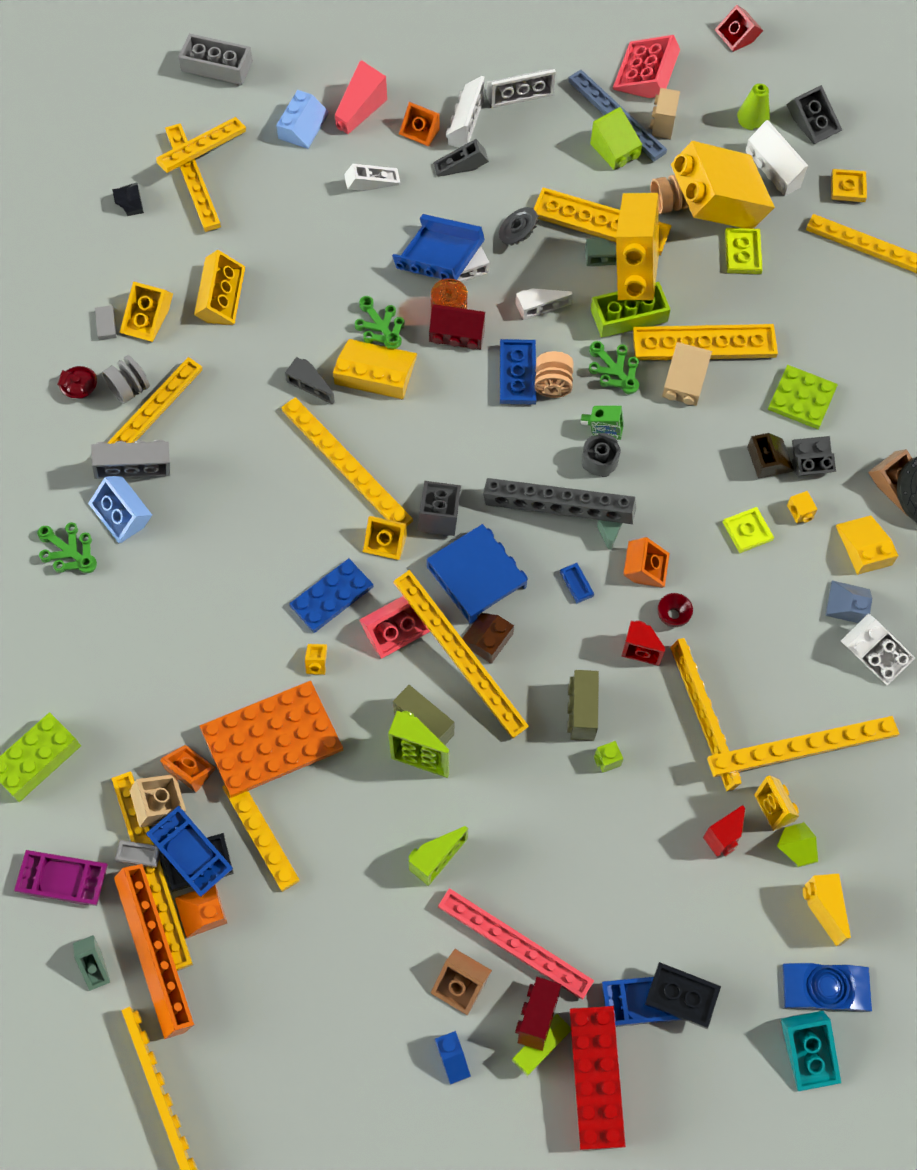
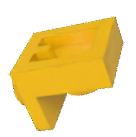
(316, 659)

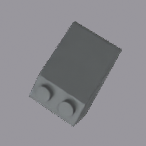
(814, 115)
(439, 508)

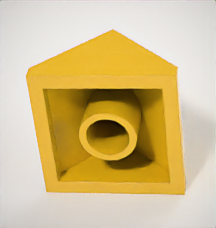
(385, 537)

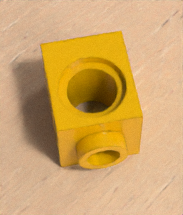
(802, 507)

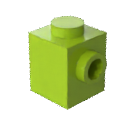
(608, 756)

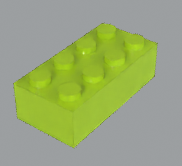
(620, 316)
(36, 756)

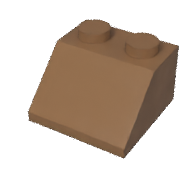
(461, 981)

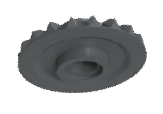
(518, 226)

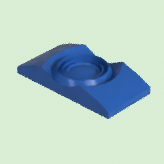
(189, 851)
(827, 987)
(628, 1001)

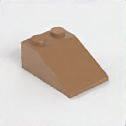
(887, 473)

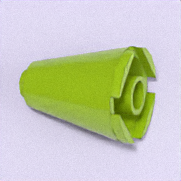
(755, 108)

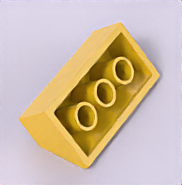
(219, 289)

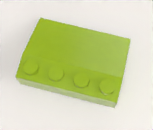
(416, 745)

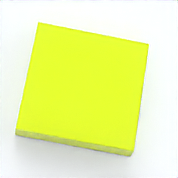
(748, 530)

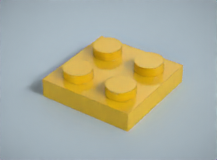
(848, 185)

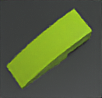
(529, 1058)

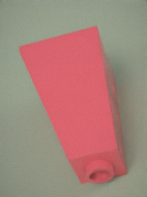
(362, 97)

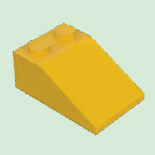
(145, 311)
(867, 544)
(775, 803)
(827, 904)

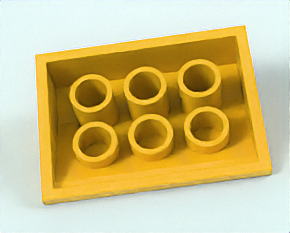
(374, 368)

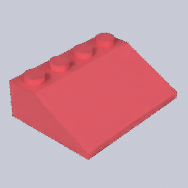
(647, 66)

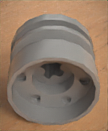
(124, 380)

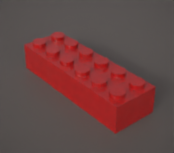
(597, 1078)

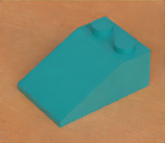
(811, 1050)

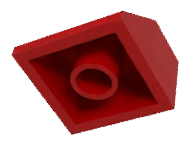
(738, 29)
(643, 644)
(725, 833)

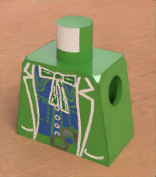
(605, 420)

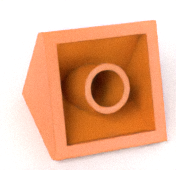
(420, 124)
(188, 767)

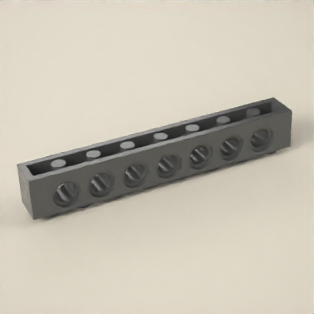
(560, 501)

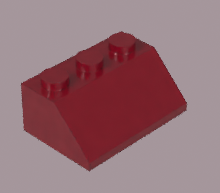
(457, 327)

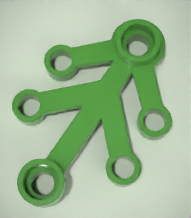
(380, 325)
(615, 369)
(68, 551)

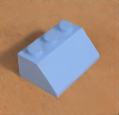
(301, 120)
(119, 508)

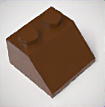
(488, 636)

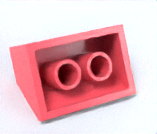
(393, 627)

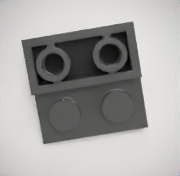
(813, 456)

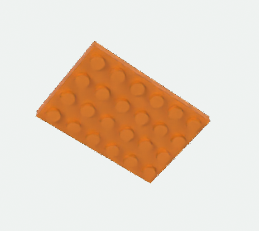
(271, 738)

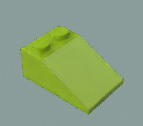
(435, 854)

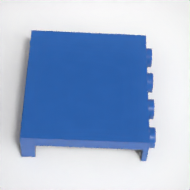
(440, 248)
(476, 572)

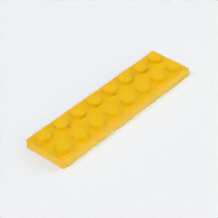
(585, 216)
(722, 340)

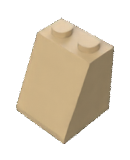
(686, 374)

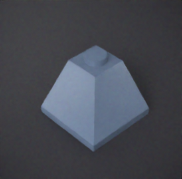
(848, 602)

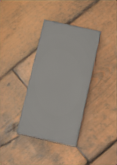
(105, 322)
(137, 854)

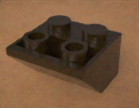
(769, 455)

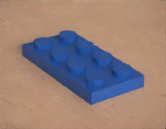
(517, 371)
(331, 595)

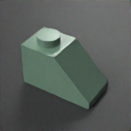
(600, 252)
(608, 531)
(91, 962)

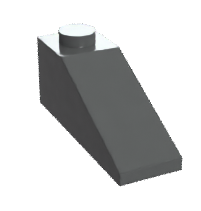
(462, 159)
(305, 377)

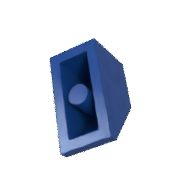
(452, 1057)

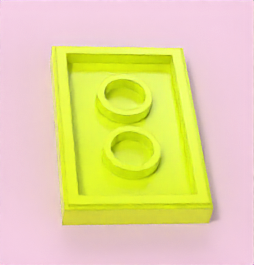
(743, 251)

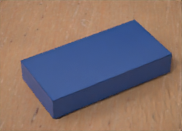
(576, 583)

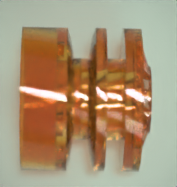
(449, 293)

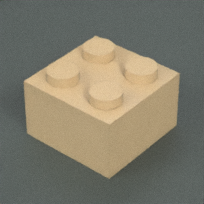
(664, 113)
(155, 798)

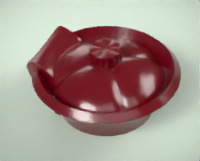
(77, 382)

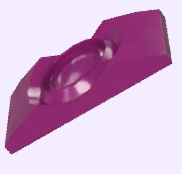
(61, 878)

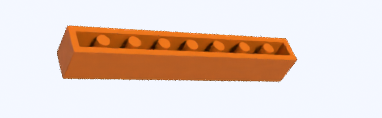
(153, 951)

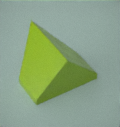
(799, 844)

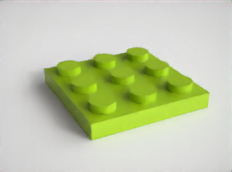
(802, 397)

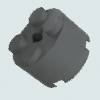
(601, 454)

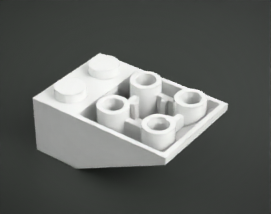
(878, 649)

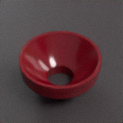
(676, 602)

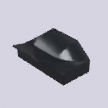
(129, 199)

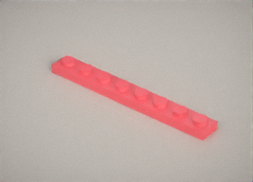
(516, 944)

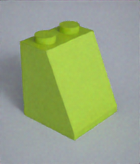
(615, 139)

